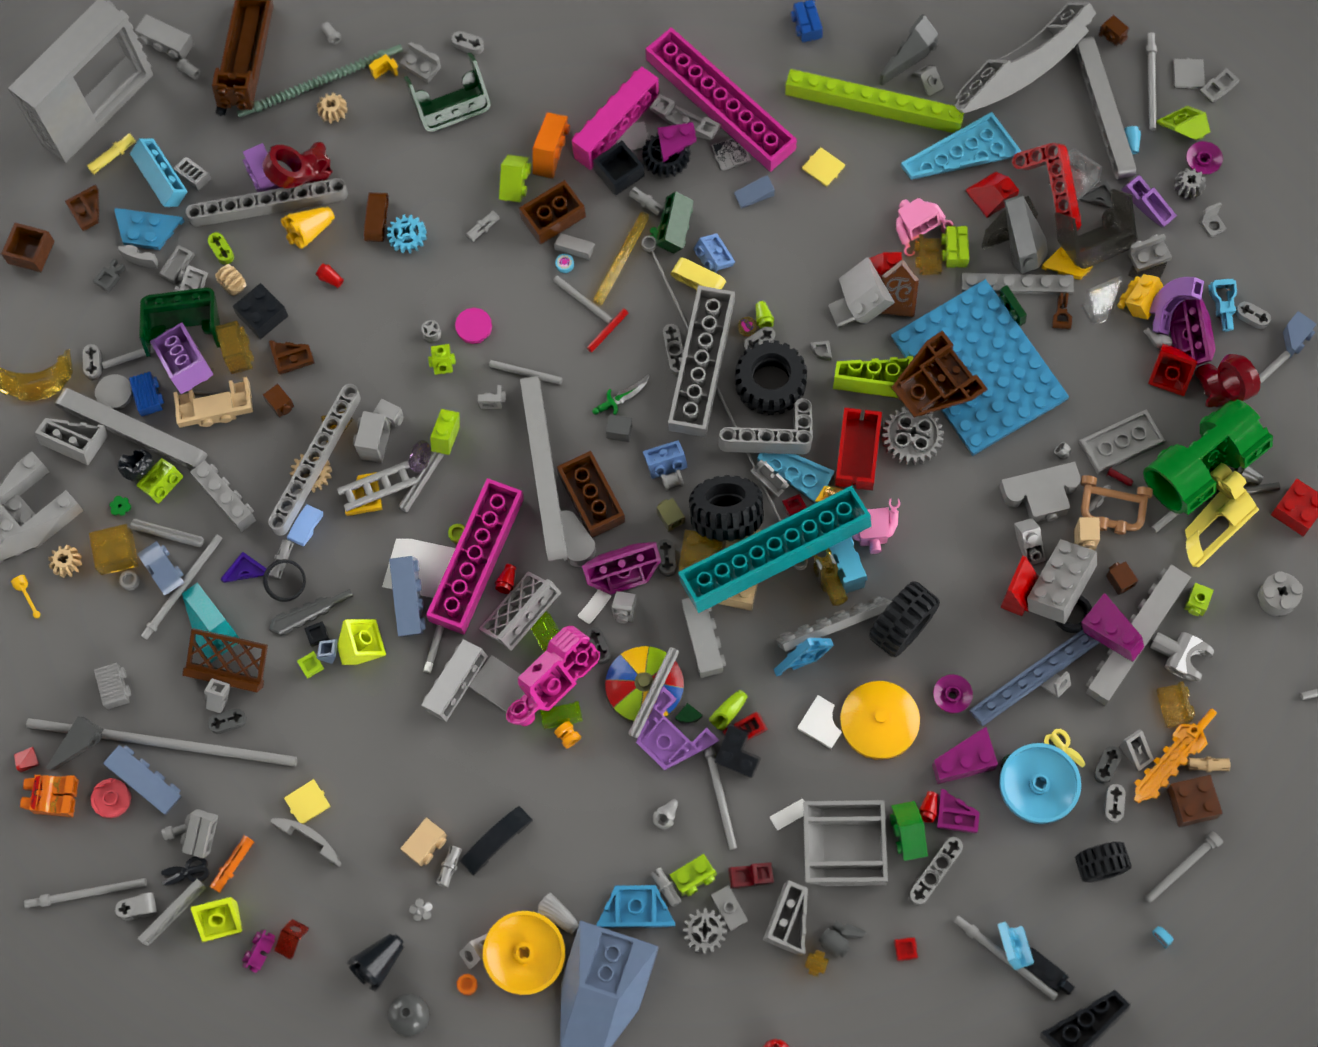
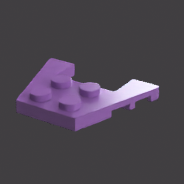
(665, 741)

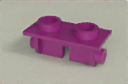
(260, 943)

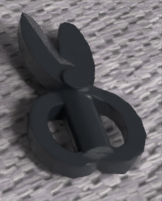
(181, 873)

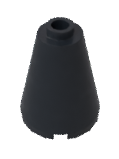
(376, 961)

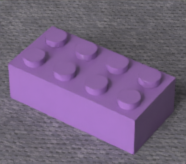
(181, 358)

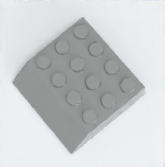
(845, 843)

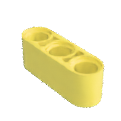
(694, 275)

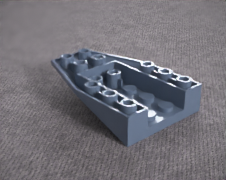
(602, 985)

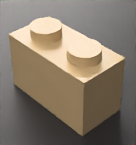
(1087, 532)
(424, 842)

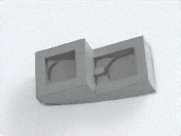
(1220, 85)

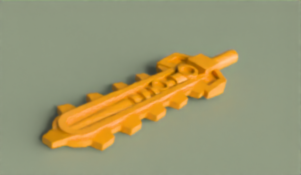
(1187, 740)

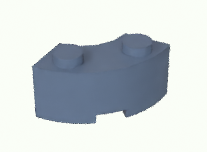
(160, 567)

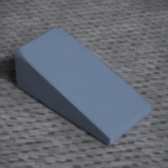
(755, 192)

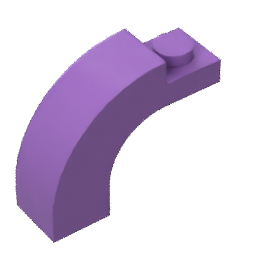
(1170, 297)

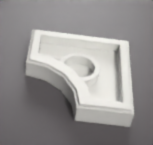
(819, 723)

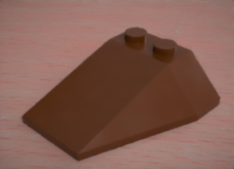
(936, 379)

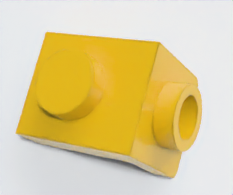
(383, 65)

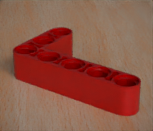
(1056, 179)

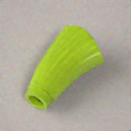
(728, 710)

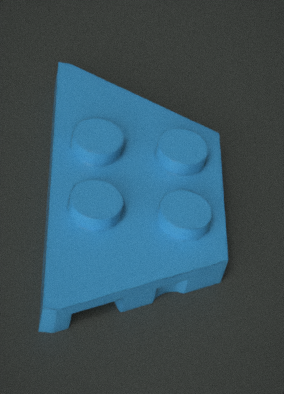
(146, 228)
(805, 654)
(635, 908)

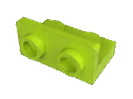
(160, 480)
(693, 875)

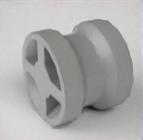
(429, 327)

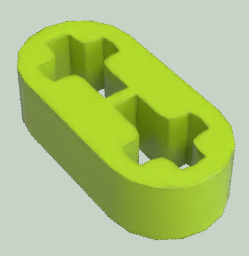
(218, 249)

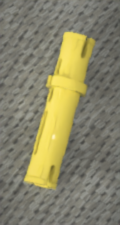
(114, 151)

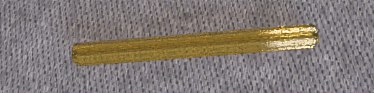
(621, 258)

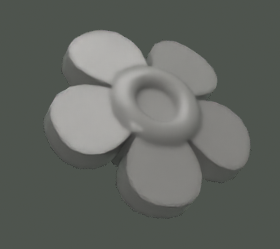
(420, 910)

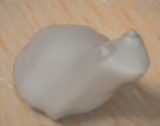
(1158, 339)
(665, 815)

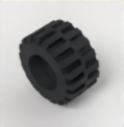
(1103, 861)

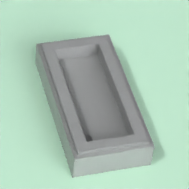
(178, 260)

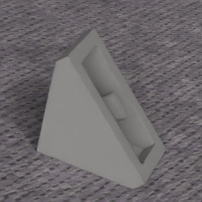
(1137, 750)

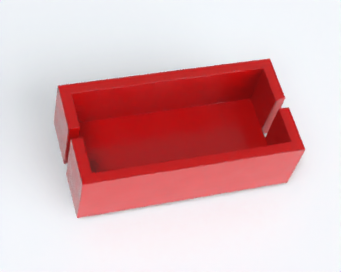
(858, 449)

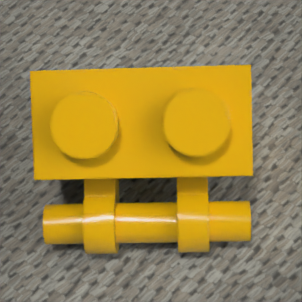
(1140, 295)

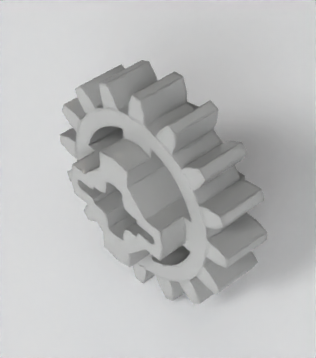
(696, 931)

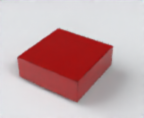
(906, 949)

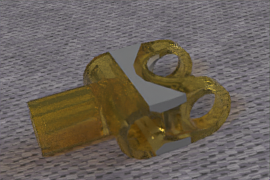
(827, 576)

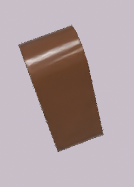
(376, 217)

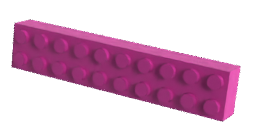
(721, 99)

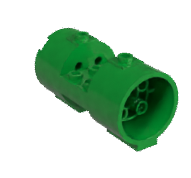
(1229, 436)

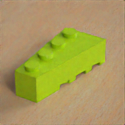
(871, 376)

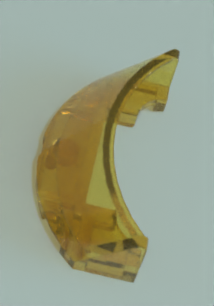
(39, 384)

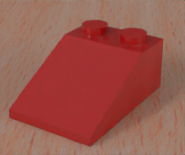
(1020, 588)

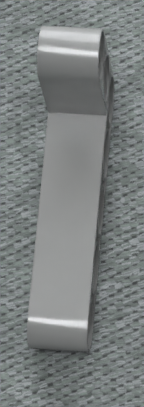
(774, 437)

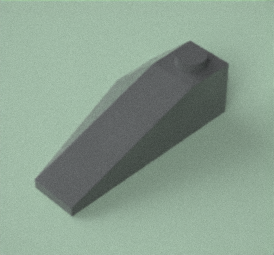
(918, 45)
(1025, 235)

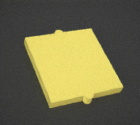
(823, 166)
(307, 802)

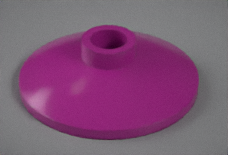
(1204, 151)
(956, 685)

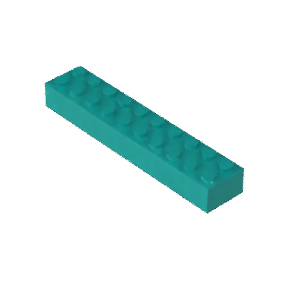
(775, 549)

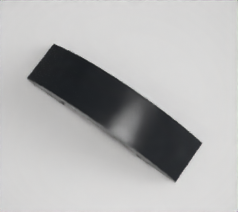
(495, 839)

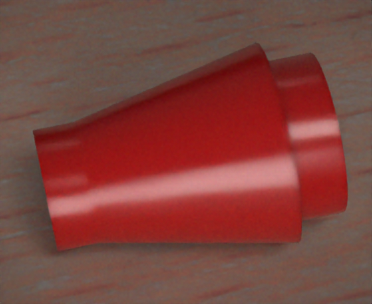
(329, 275)
(505, 581)
(928, 808)

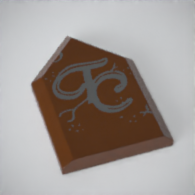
(903, 289)

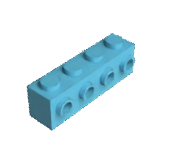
(158, 172)

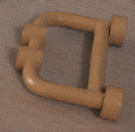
(1120, 526)

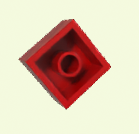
(1298, 507)

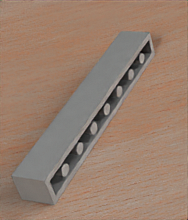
(1146, 623)

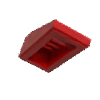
(754, 716)

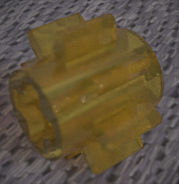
(816, 963)

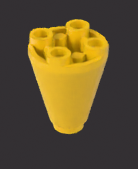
(306, 225)

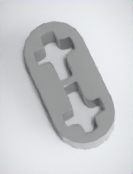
(467, 43)
(1253, 315)
(758, 336)
(88, 362)
(1109, 803)

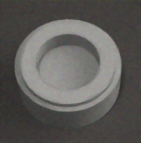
(129, 580)

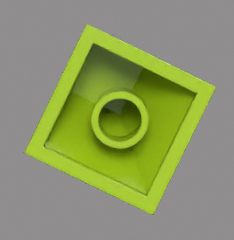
(1187, 122)

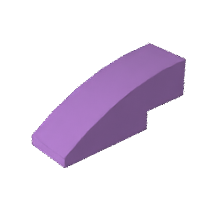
(1149, 201)

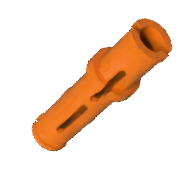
(231, 864)

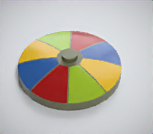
(632, 677)

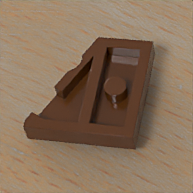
(85, 207)
(291, 356)

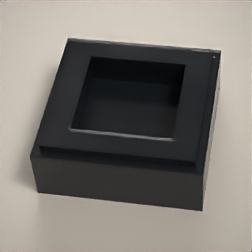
(316, 633)

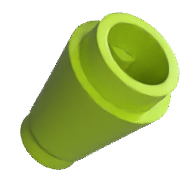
(763, 315)

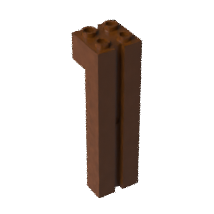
(243, 54)

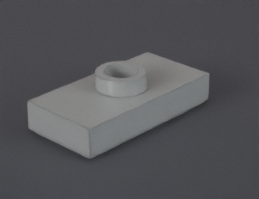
(729, 908)

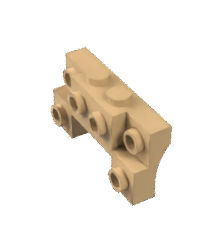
(213, 408)

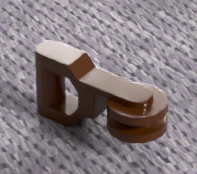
(1061, 324)

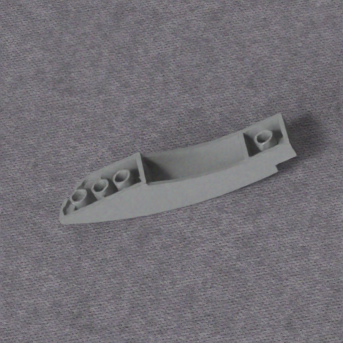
(1028, 62)

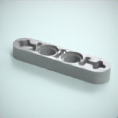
(938, 872)

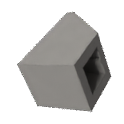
(1030, 540)
(624, 607)

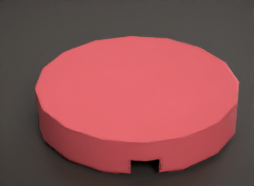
(110, 798)

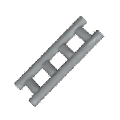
(372, 496)

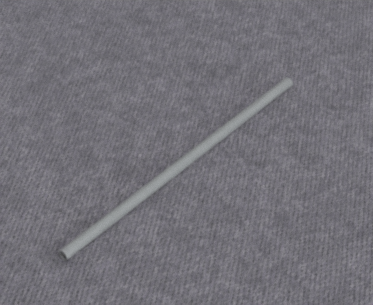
(171, 743)

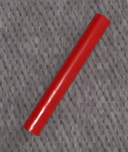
(607, 330)

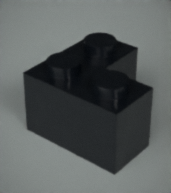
(732, 753)

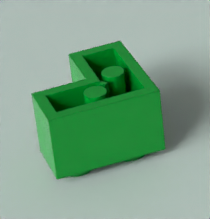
(909, 829)

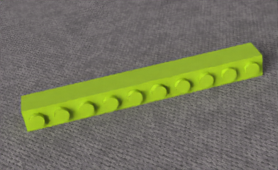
(873, 101)

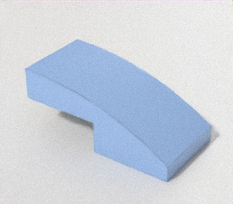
(304, 525)

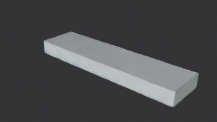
(172, 912)

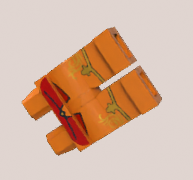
(50, 795)

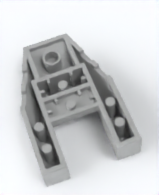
(19, 525)

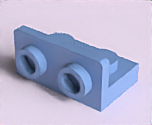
(713, 253)
(665, 459)

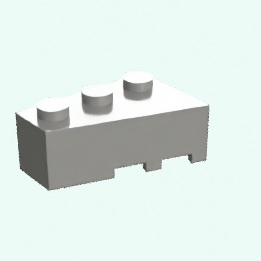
(72, 439)
(788, 919)

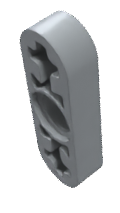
(668, 344)

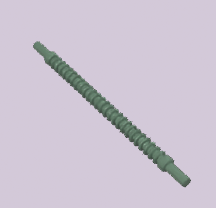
(258, 106)

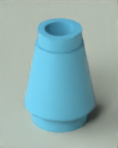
(1133, 136)

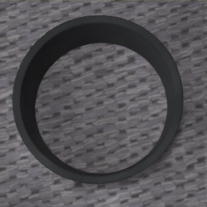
(265, 580)

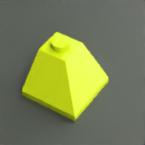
(360, 641)

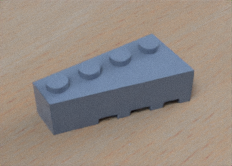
(407, 595)
(143, 780)

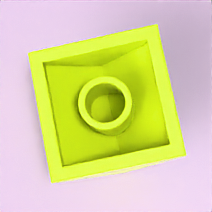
(217, 918)

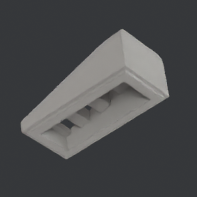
(202, 180)

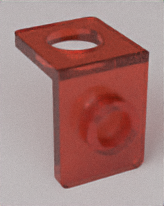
(289, 939)

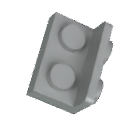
(420, 62)
(1149, 253)
(191, 278)

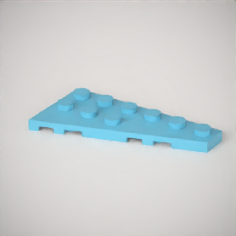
(971, 146)

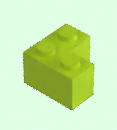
(512, 178)

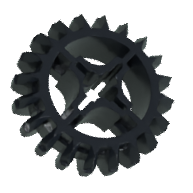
(674, 164)

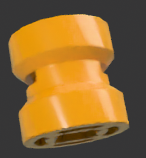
(567, 734)

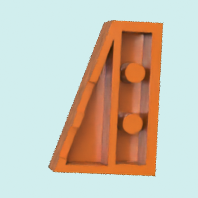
(549, 144)

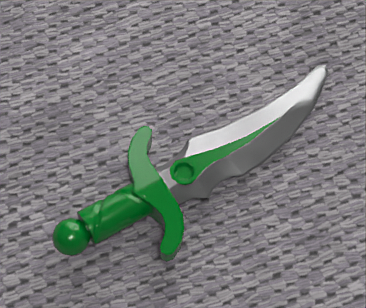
(620, 397)

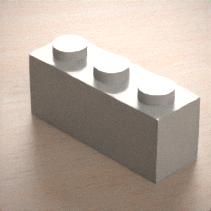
(164, 37)

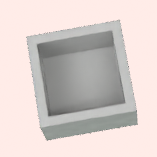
(372, 436)

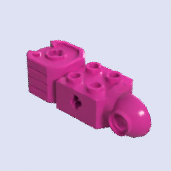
(553, 674)

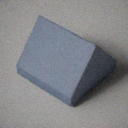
(327, 650)

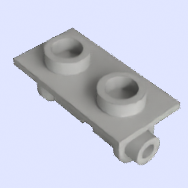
(769, 479)

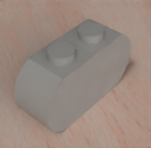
(578, 541)

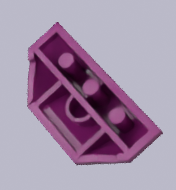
(1193, 330)
(622, 567)

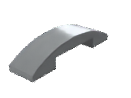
(675, 115)
(289, 826)

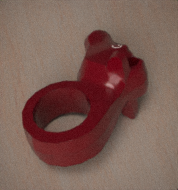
(306, 167)
(1232, 380)

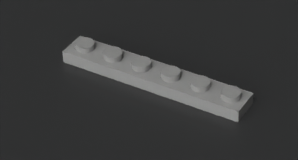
(1022, 283)

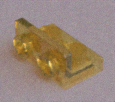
(929, 256)
(1175, 704)

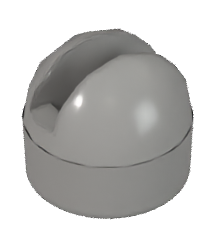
(1063, 450)

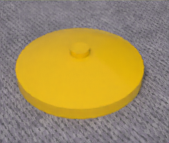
(879, 720)
(523, 952)

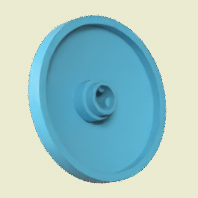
(1040, 783)

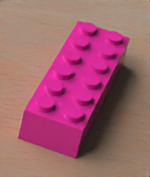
(615, 117)

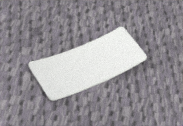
(594, 606)

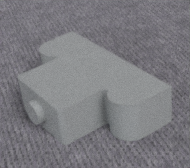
(1042, 491)

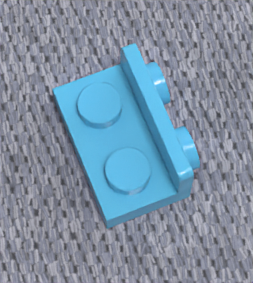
(1016, 946)

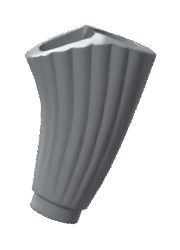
(557, 913)

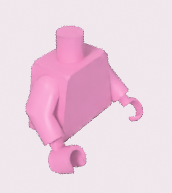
(918, 218)
(883, 526)

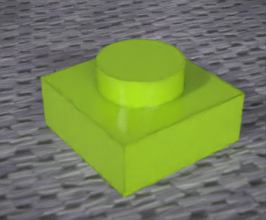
(310, 664)

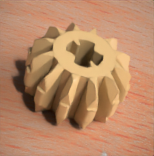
(332, 107)
(230, 280)
(70, 555)

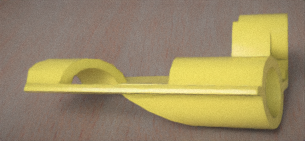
(1231, 502)

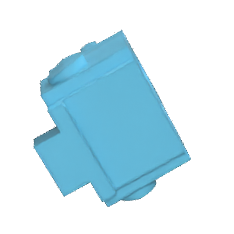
(1224, 309)

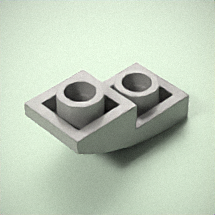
(134, 256)

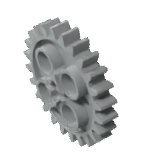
(910, 451)

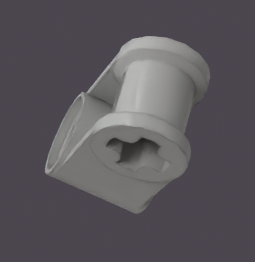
(140, 907)

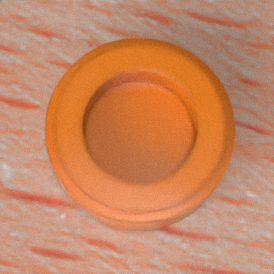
(467, 984)

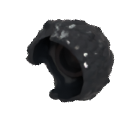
(135, 466)

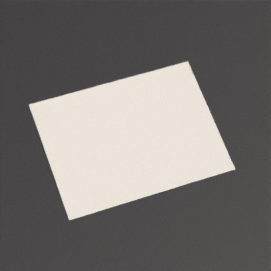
(432, 562)

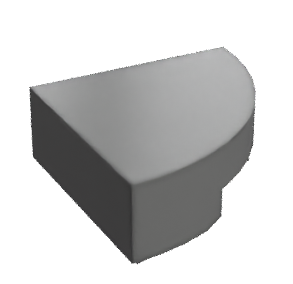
(822, 349)

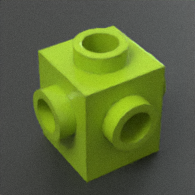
(441, 359)

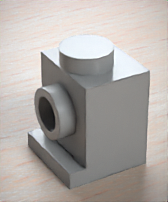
(393, 413)
(216, 695)

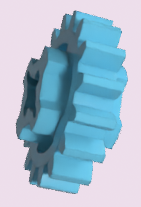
(406, 232)

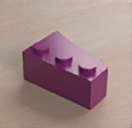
(1112, 629)

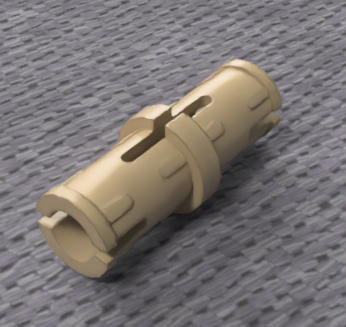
(1208, 764)

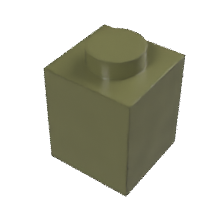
(670, 514)

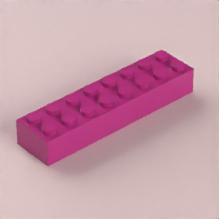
(475, 556)

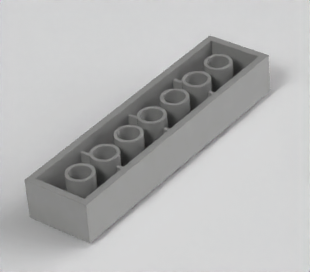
(701, 361)

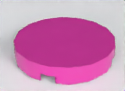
(473, 325)

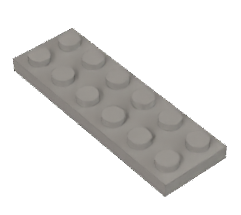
(839, 621)

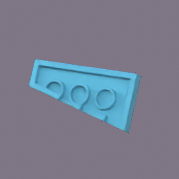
(800, 472)

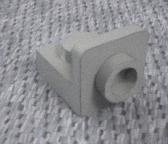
(492, 401)

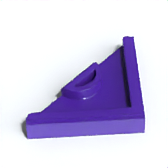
(243, 568)

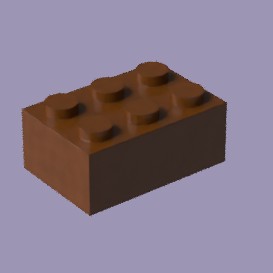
(552, 212)

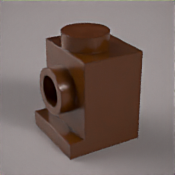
(1114, 30)

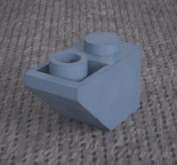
(1297, 331)

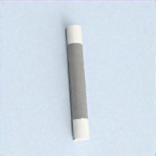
(433, 649)

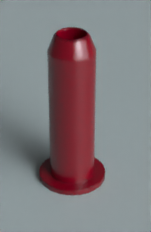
(1120, 477)

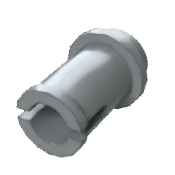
(333, 36)
(189, 69)

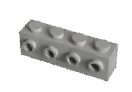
(223, 496)
(703, 640)
(454, 680)

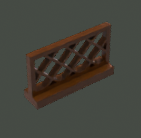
(235, 679)

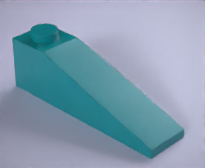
(206, 617)

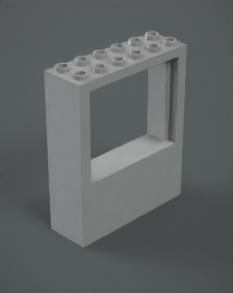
(51, 96)

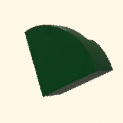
(688, 714)

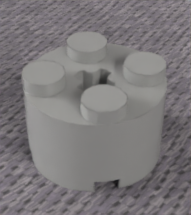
(1287, 586)

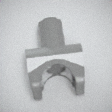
(1180, 654)

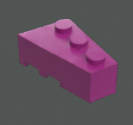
(966, 759)

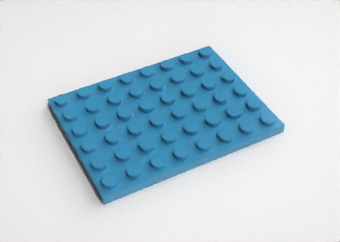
(999, 354)

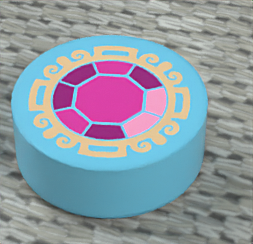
(564, 263)

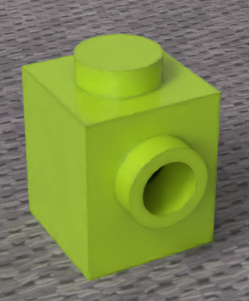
(1198, 599)

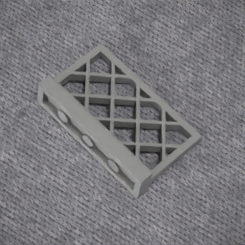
(526, 615)

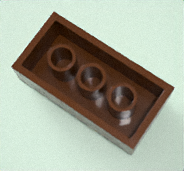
(591, 494)

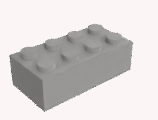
(1062, 581)

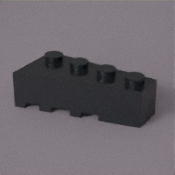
(1087, 1024)

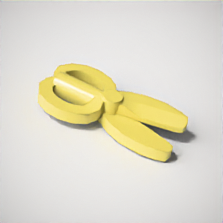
(1058, 743)

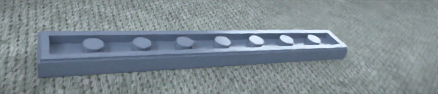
(1032, 677)

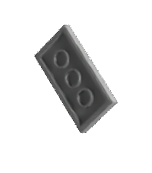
(1121, 441)

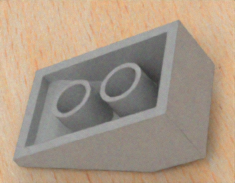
(865, 292)

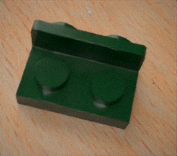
(1012, 305)

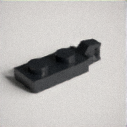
(1049, 973)

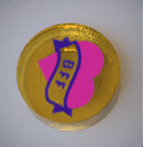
(747, 326)

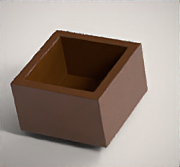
(27, 247)
(1194, 801)

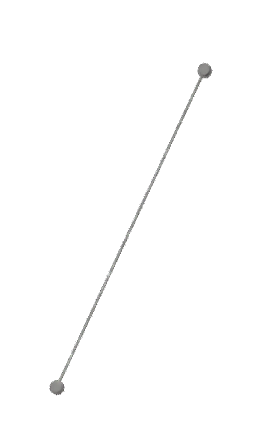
(648, 245)

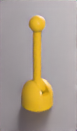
(20, 583)

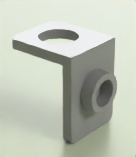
(930, 79)
(1210, 215)
(841, 312)
(1057, 684)
(476, 949)

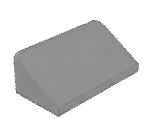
(574, 246)

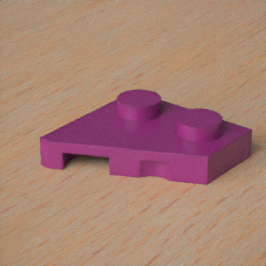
(675, 138)
(956, 815)

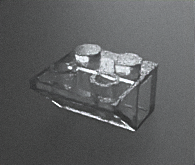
(1085, 172)

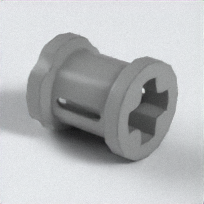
(672, 480)

